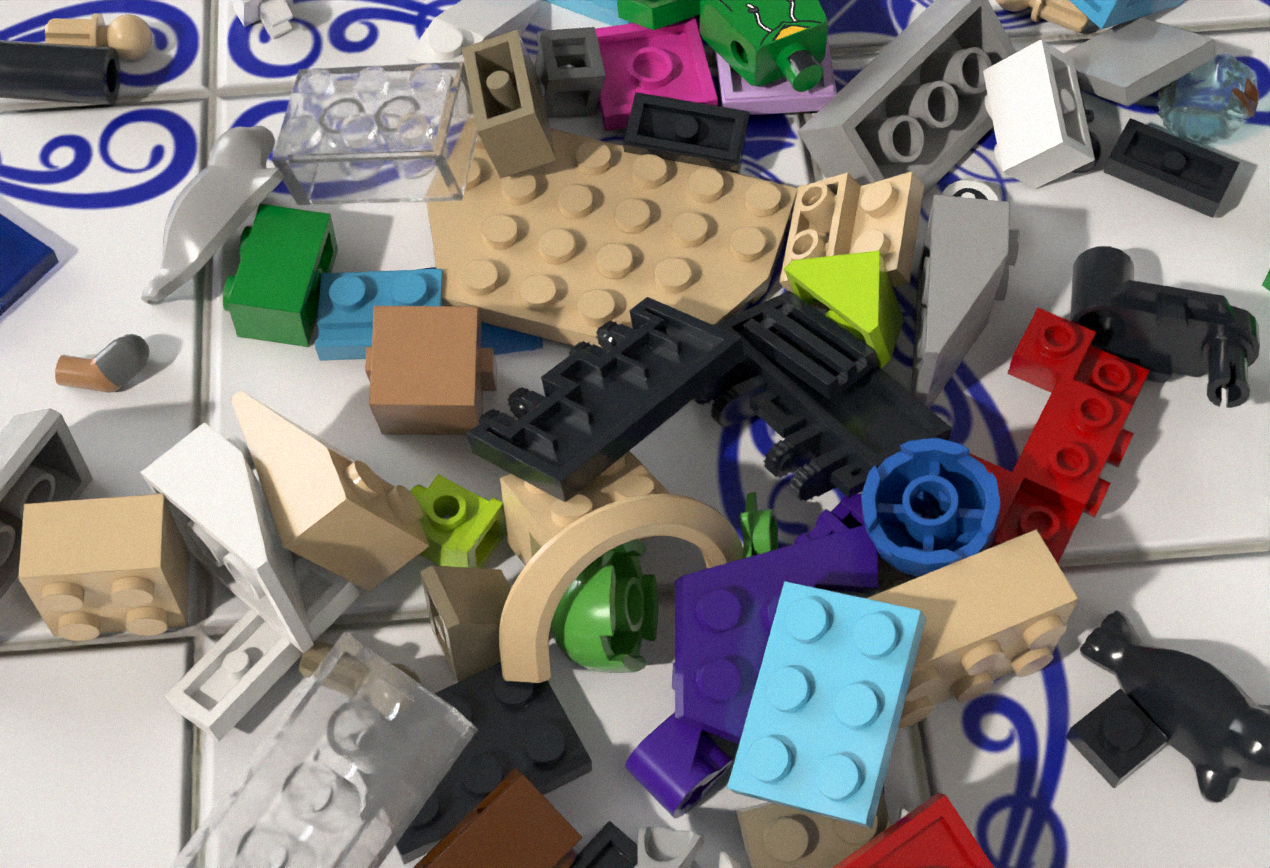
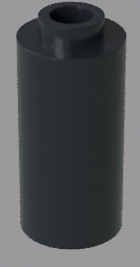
(59, 72)

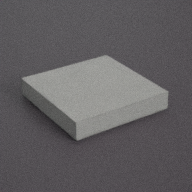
(1138, 59)

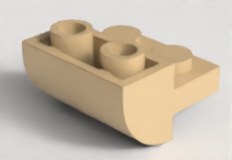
(849, 218)

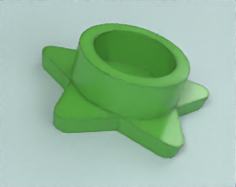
(758, 528)

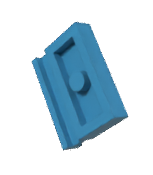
(349, 304)

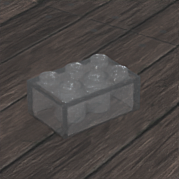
(378, 134)

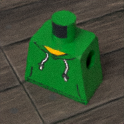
(768, 39)

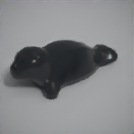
(1190, 703)

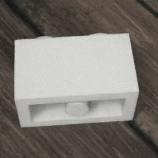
(1037, 115)

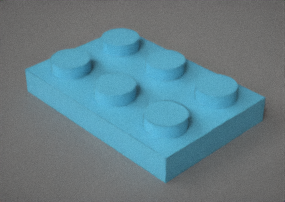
(827, 703)

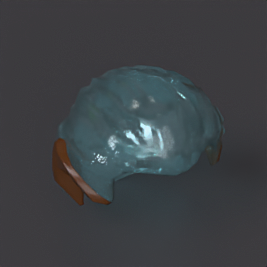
(1209, 101)

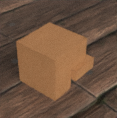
(428, 369)

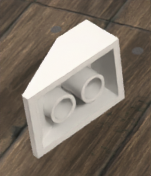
(231, 526)

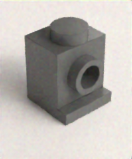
(570, 71)

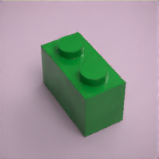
(280, 275)

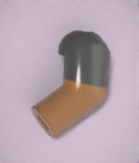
(108, 369)

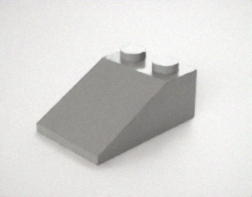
(957, 282)

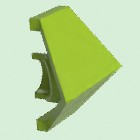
(856, 293)

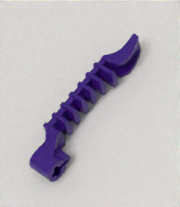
(681, 761)

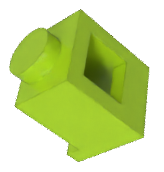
(471, 531)

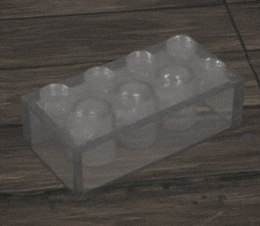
(335, 771)

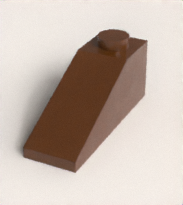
(508, 830)

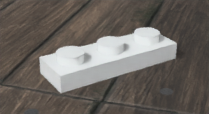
(255, 655)

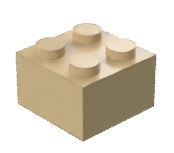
(105, 566)

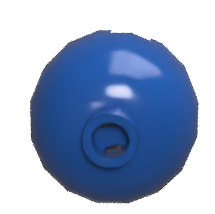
(930, 506)

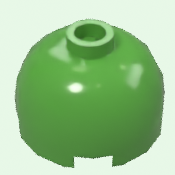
(608, 612)

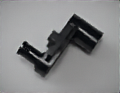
(1164, 325)

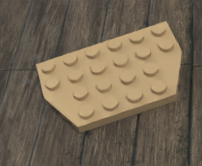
(600, 234)

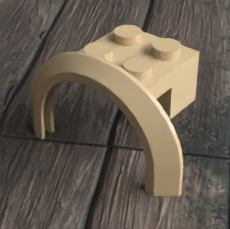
(565, 537)

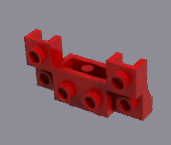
(1074, 435)

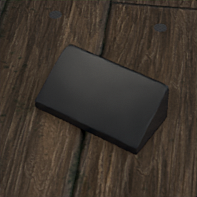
(687, 132)

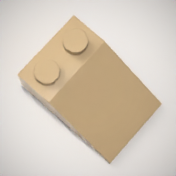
(328, 502)

